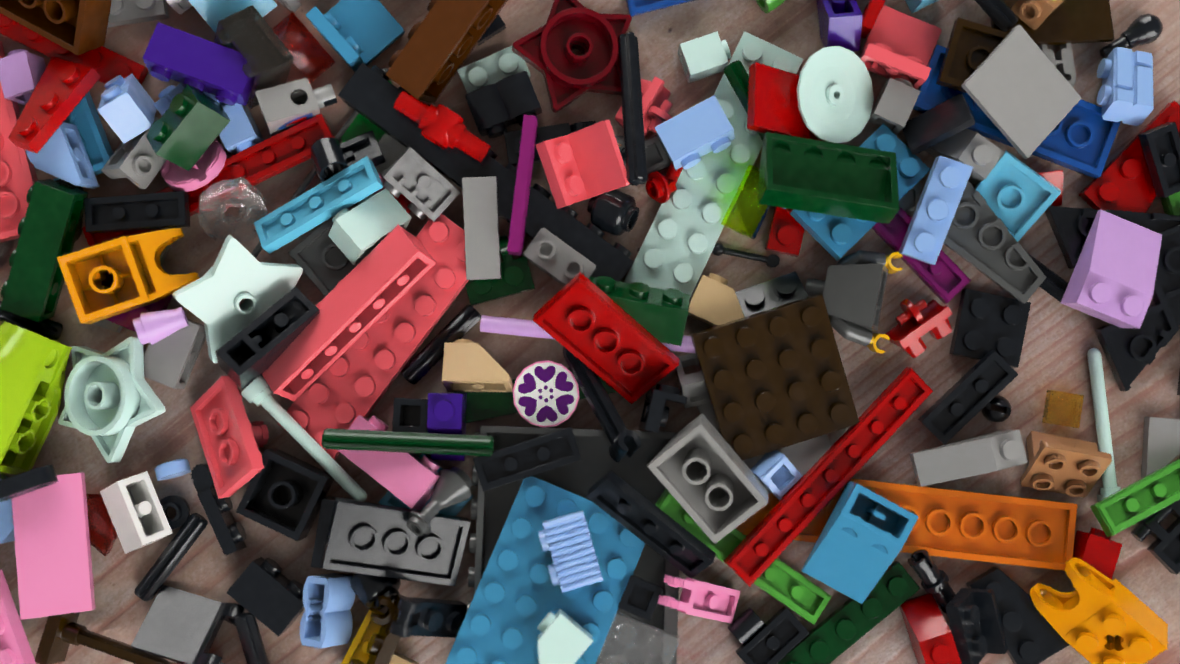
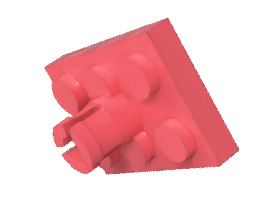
(228, 437)

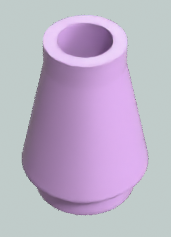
(157, 325)

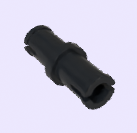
(933, 580)

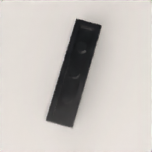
(651, 524)

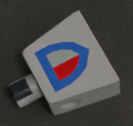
(282, 108)

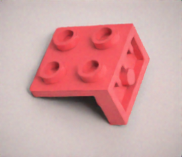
(900, 46)
(583, 164)

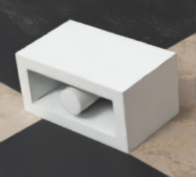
(136, 512)

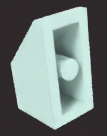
(561, 639)

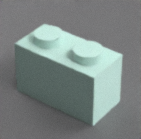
(366, 225)

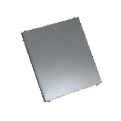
(1021, 91)

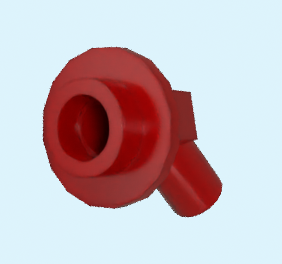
(660, 186)

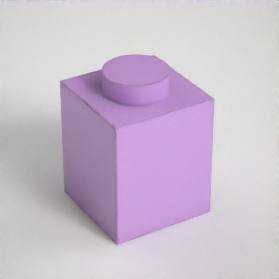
(20, 74)

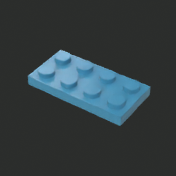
(841, 233)

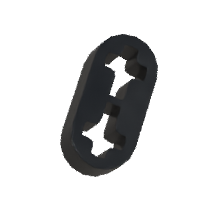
(27, 482)

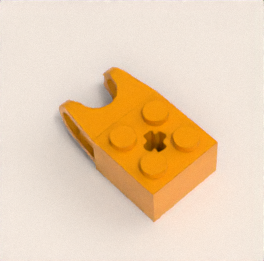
(136, 274)
(1101, 618)

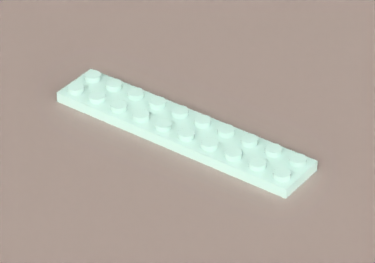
(692, 217)

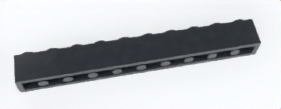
(374, 99)

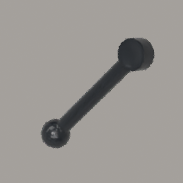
(771, 261)

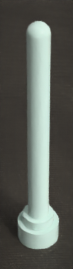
(260, 394)
(1102, 421)

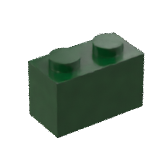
(187, 128)

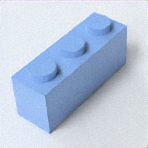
(935, 210)

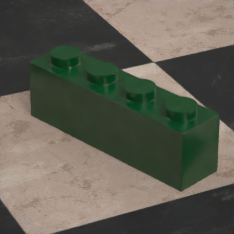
(44, 234)

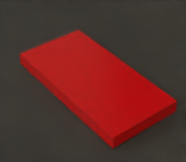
(606, 338)

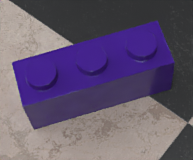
(198, 64)

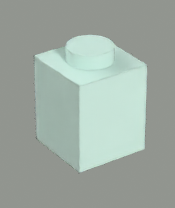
(704, 56)

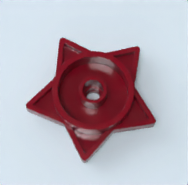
(571, 75)

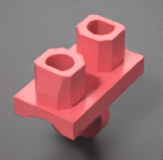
(654, 105)

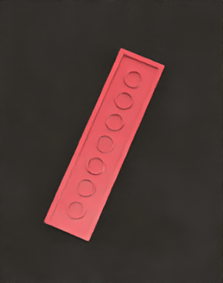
(376, 359)

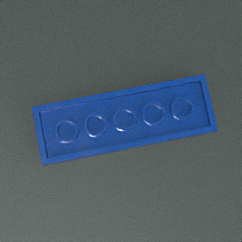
(1076, 143)

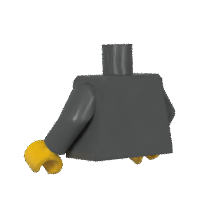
(855, 295)

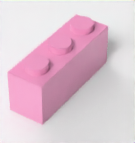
(401, 473)

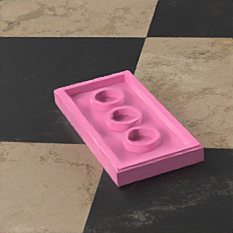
(53, 549)

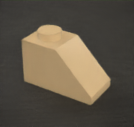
(714, 301)
(472, 369)

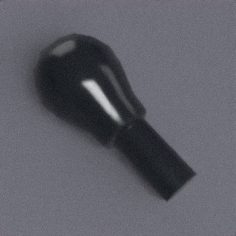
(1140, 32)

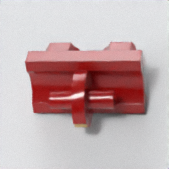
(917, 321)

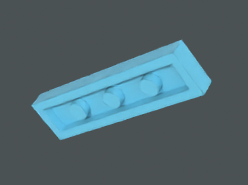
(318, 204)

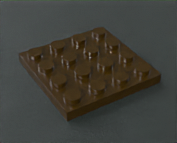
(775, 377)

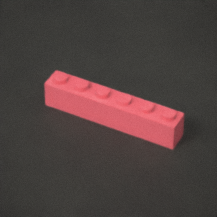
(350, 311)

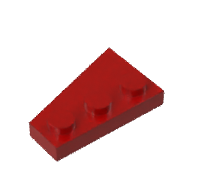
(51, 102)

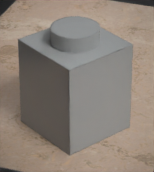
(894, 104)

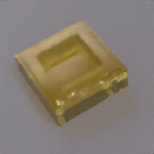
(1063, 409)

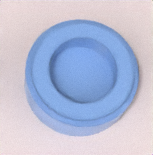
(172, 469)

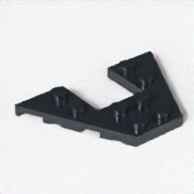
(1130, 348)

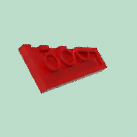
(1126, 179)

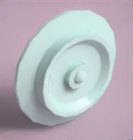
(835, 94)

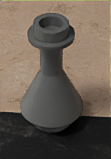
(449, 490)

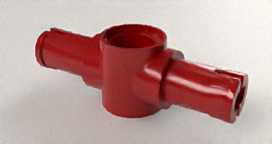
(442, 126)

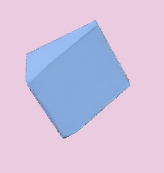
(776, 473)

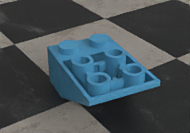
(859, 542)

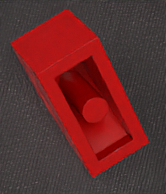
(929, 631)

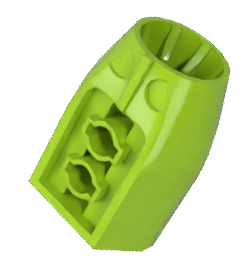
(29, 394)

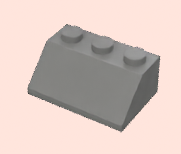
(709, 479)

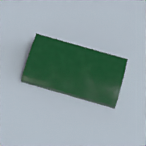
(828, 178)

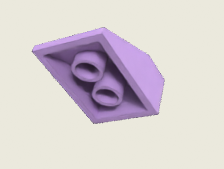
(1115, 272)

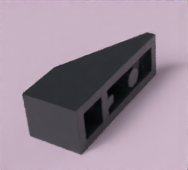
(266, 338)

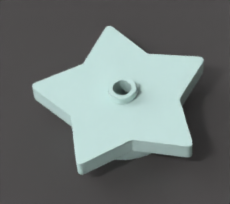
(232, 278)
(109, 396)

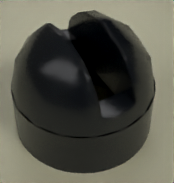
(995, 416)

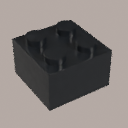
(285, 494)

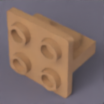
(1063, 464)

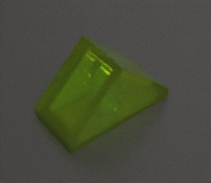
(744, 211)

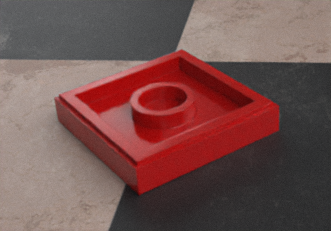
(774, 102)

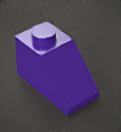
(840, 23)
(447, 416)

